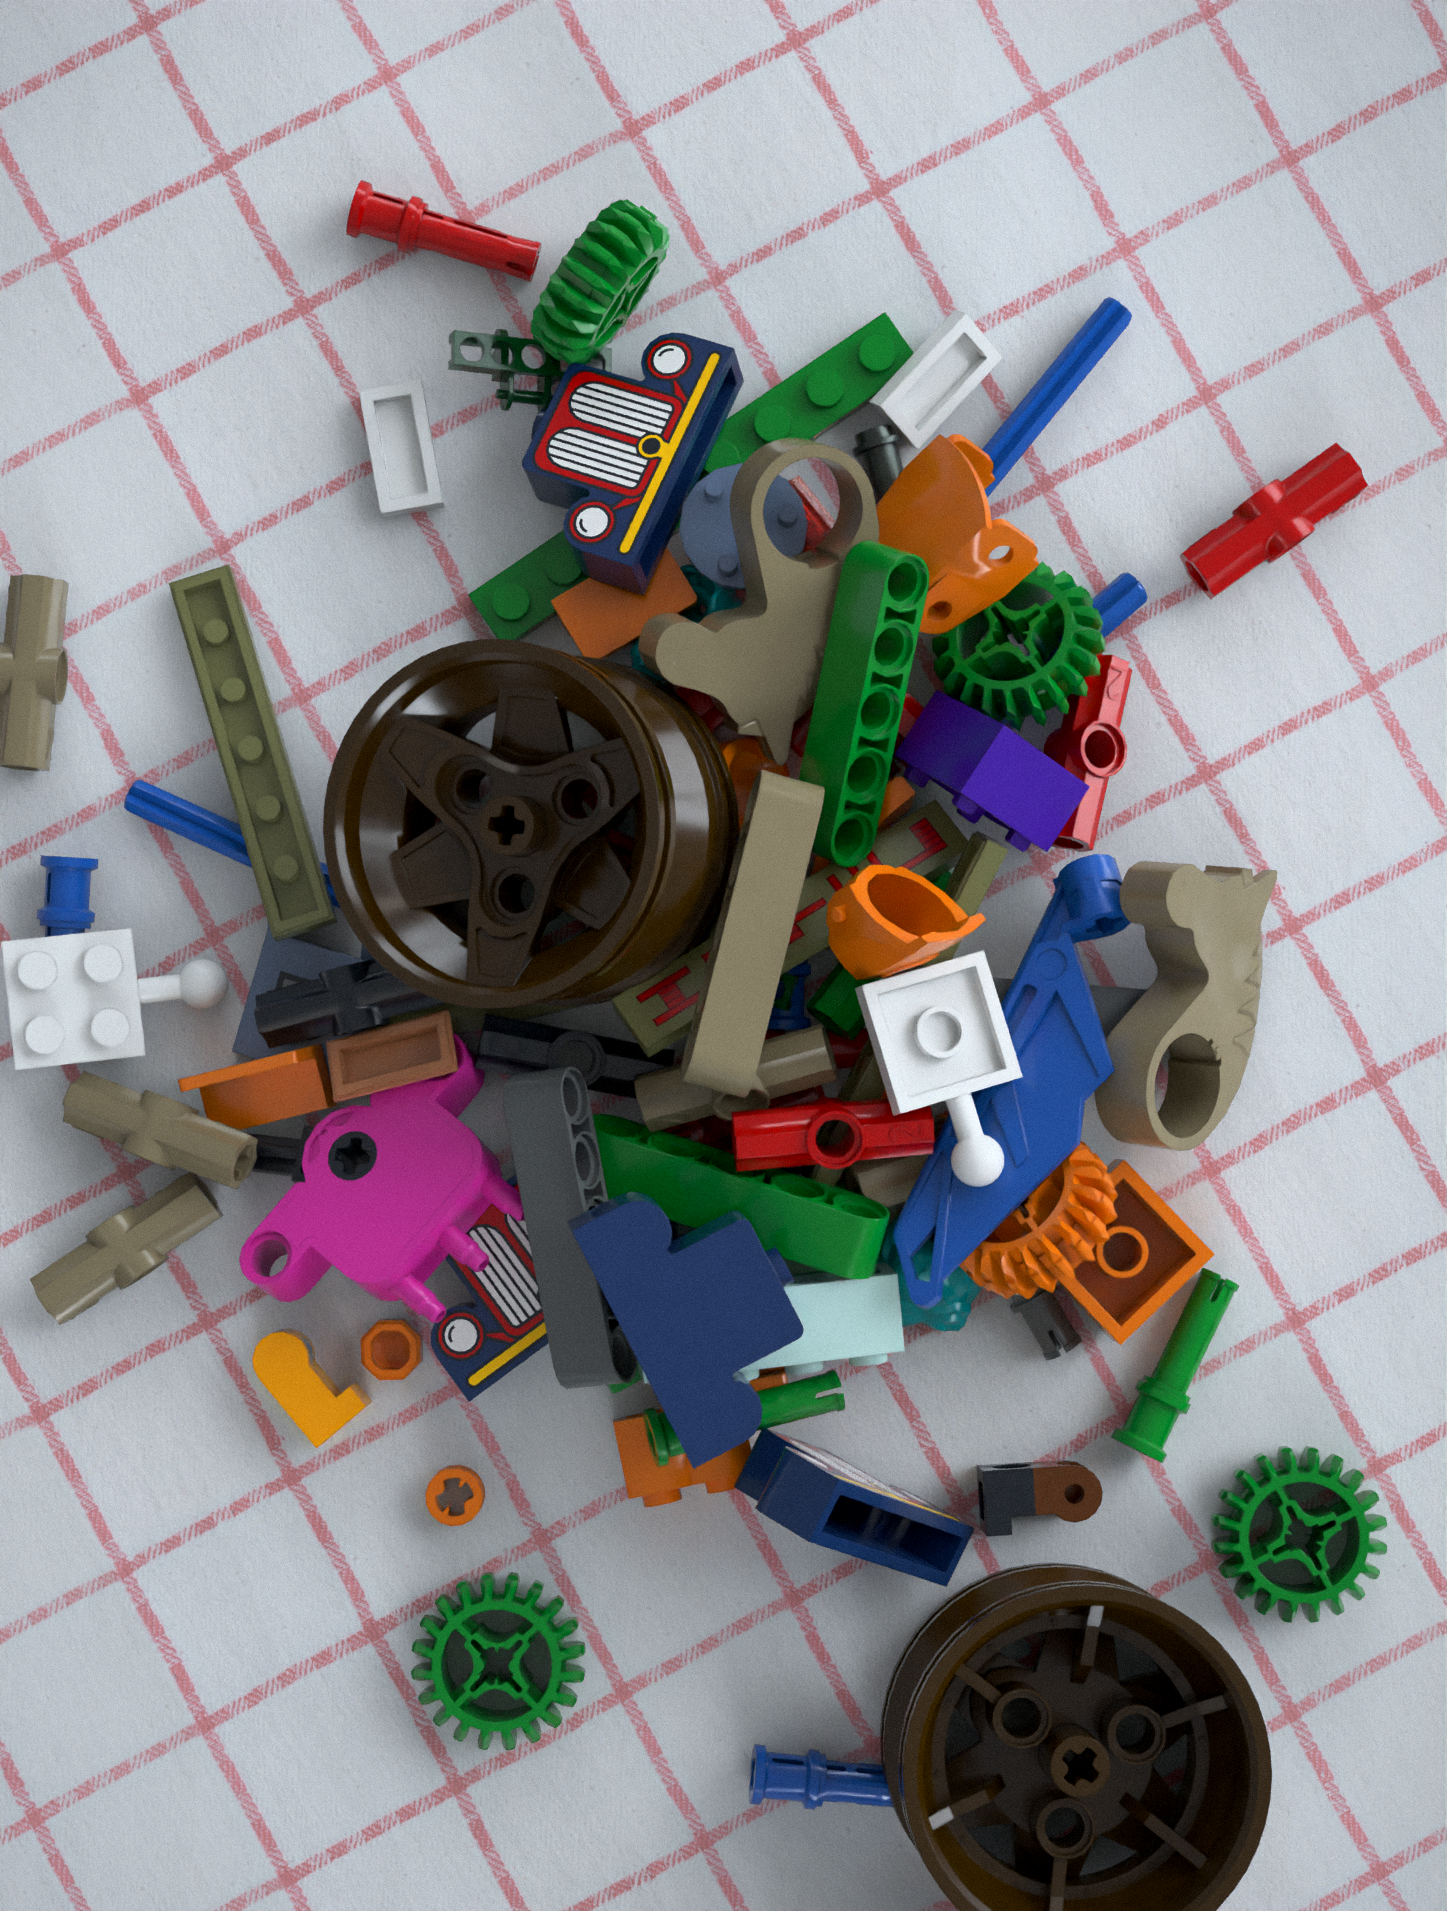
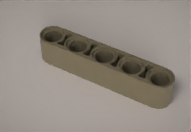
(752, 934)

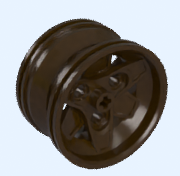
(413, 761)
(1186, 1846)

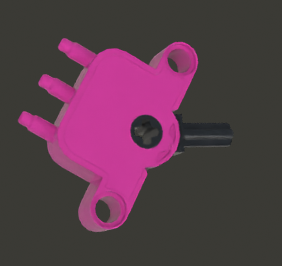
(381, 1194)

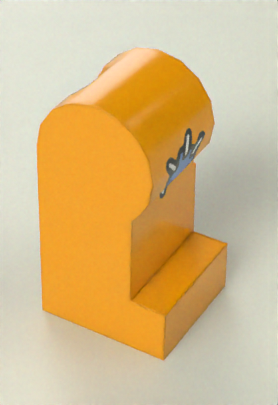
(303, 1389)

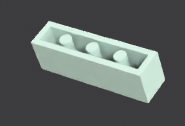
(839, 1322)

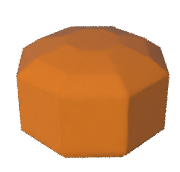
(391, 1349)

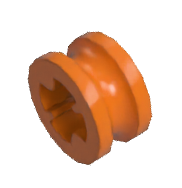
(439, 1485)

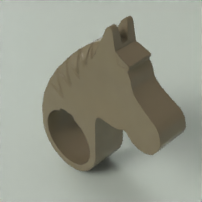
(769, 653)
(1200, 1007)

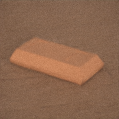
(391, 1056)

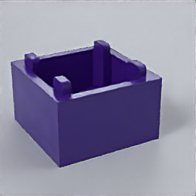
(990, 772)

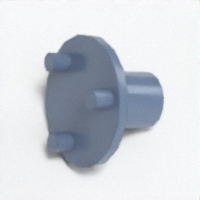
(709, 533)

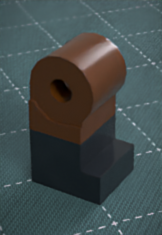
(1034, 1490)

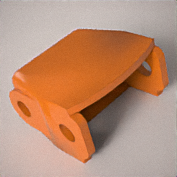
(945, 518)

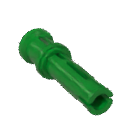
(1163, 1394)
(779, 1405)

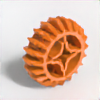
(1048, 1230)

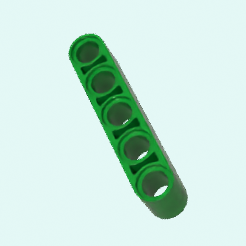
(862, 694)
(700, 1183)

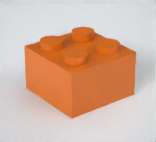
(1141, 1264)

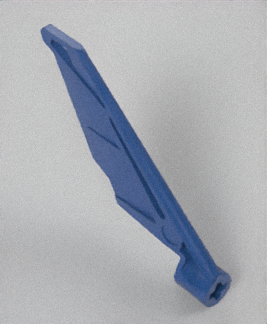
(1032, 1116)

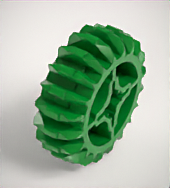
(600, 282)
(999, 676)
(1324, 1523)
(519, 1681)

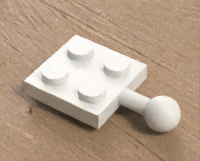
(82, 996)
(938, 1041)

